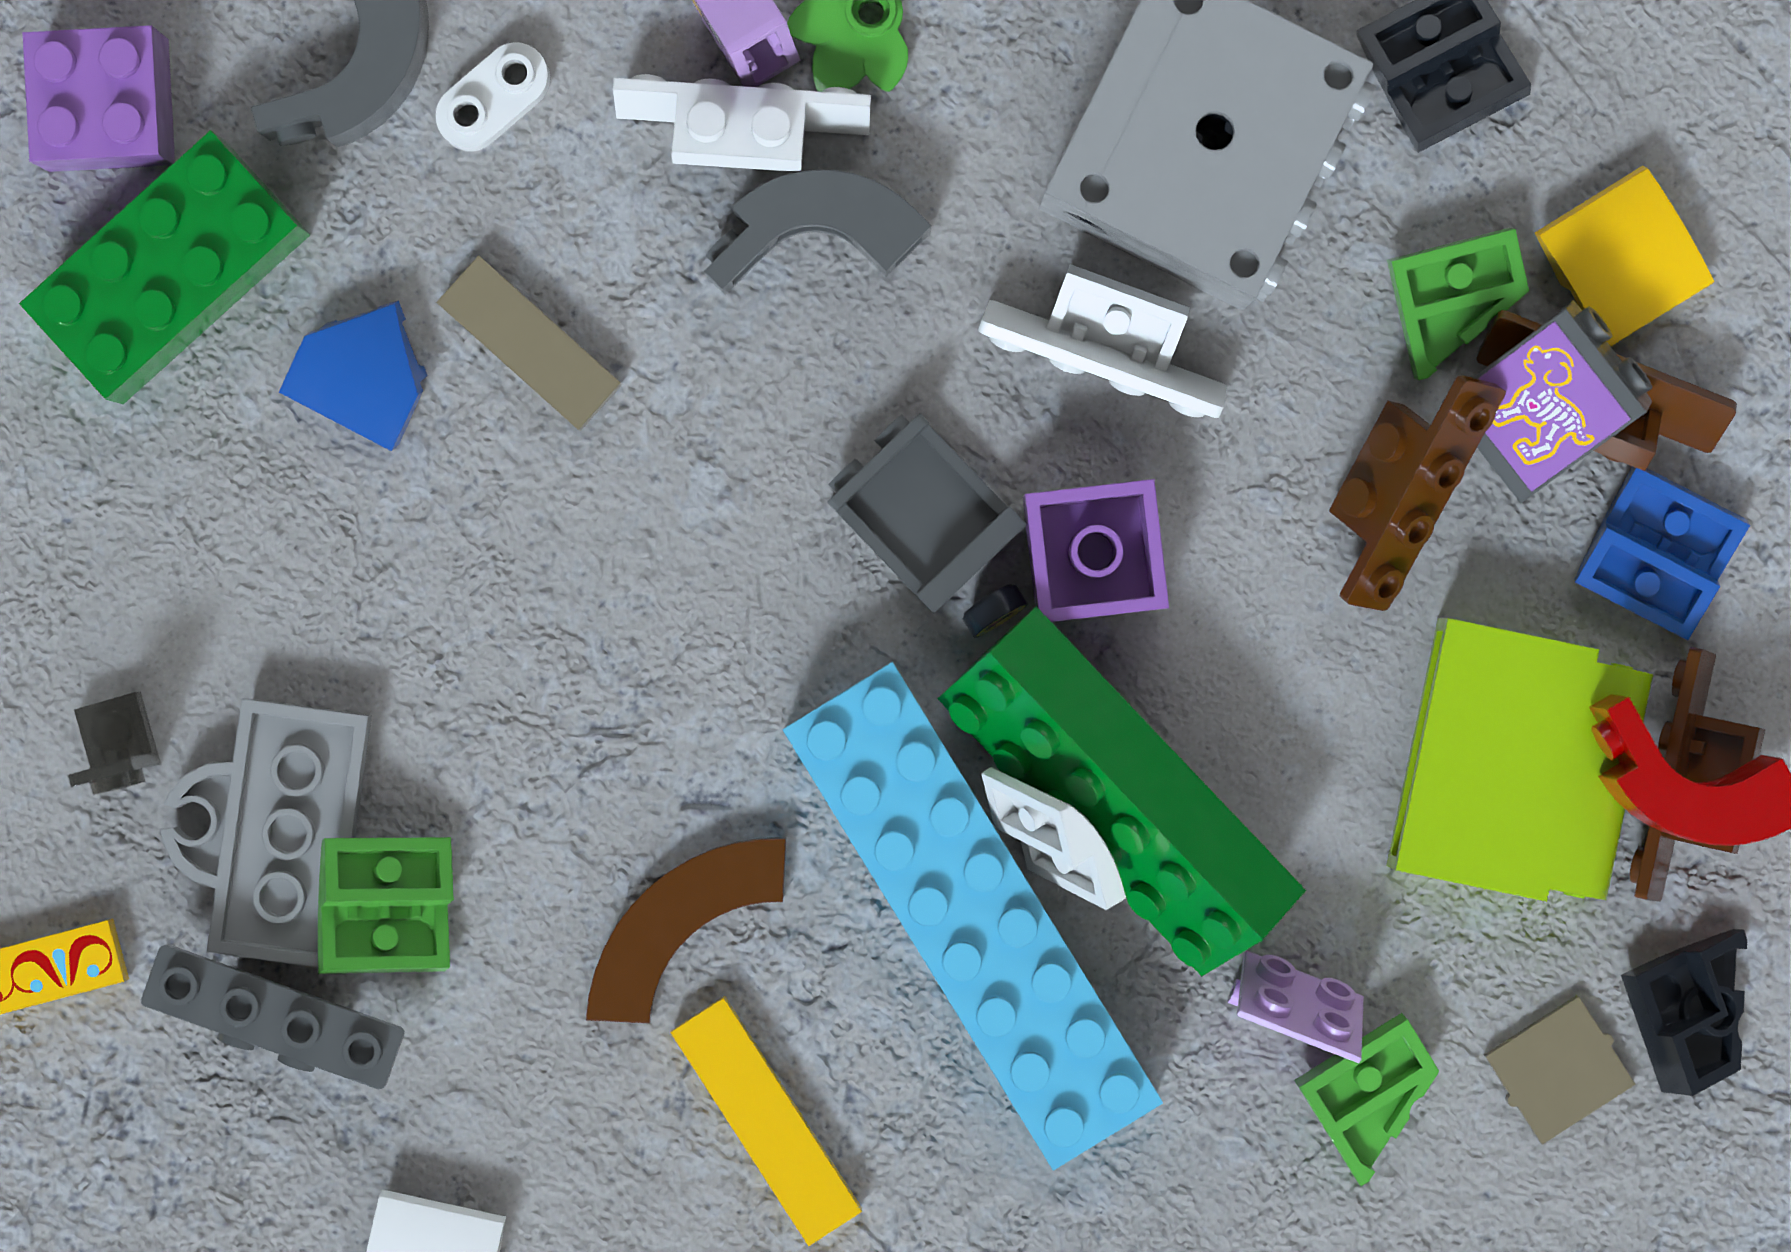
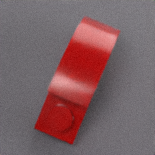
(1727, 811)

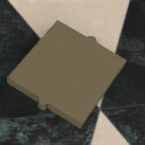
(1559, 1069)

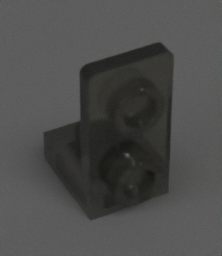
(116, 744)

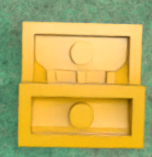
(1625, 254)

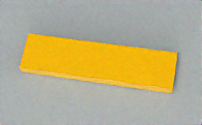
(766, 1120)

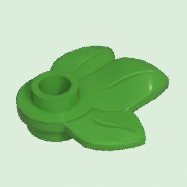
(848, 46)

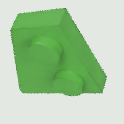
(1454, 292)
(1372, 1098)

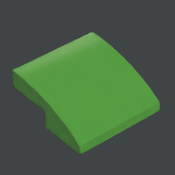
(384, 905)

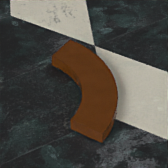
(670, 913)

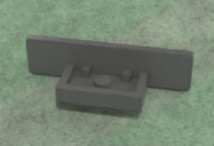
(272, 1016)

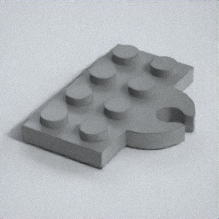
(269, 809)

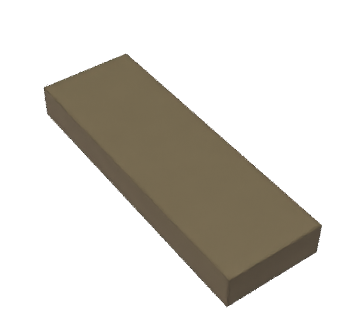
(529, 343)

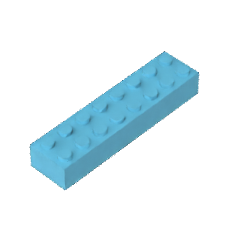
(972, 916)

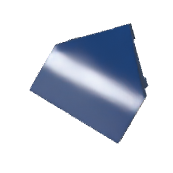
(360, 374)

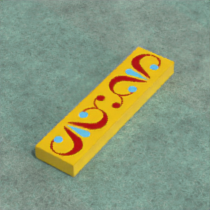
(60, 966)

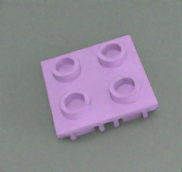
(1299, 1005)

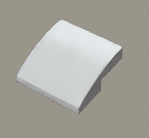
(1054, 839)
(426, 1225)

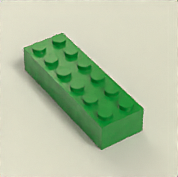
(1171, 838)

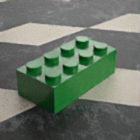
(164, 269)

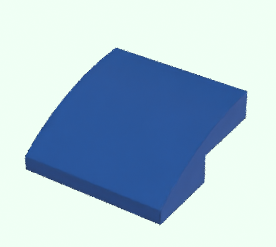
(1661, 551)

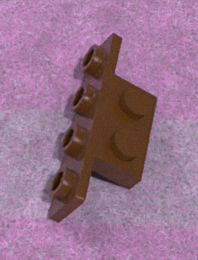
(1676, 411)
(1406, 482)
(1697, 750)

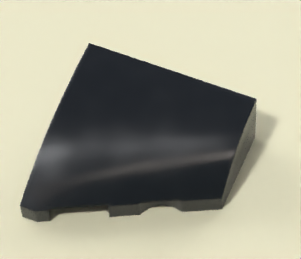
(1690, 1012)

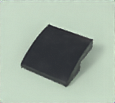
(1442, 66)

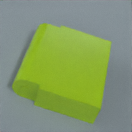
(1508, 765)

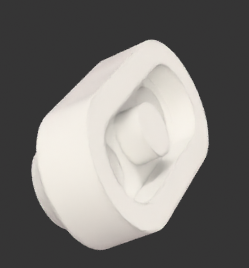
(497, 101)

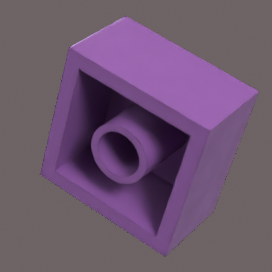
(98, 98)
(1096, 550)

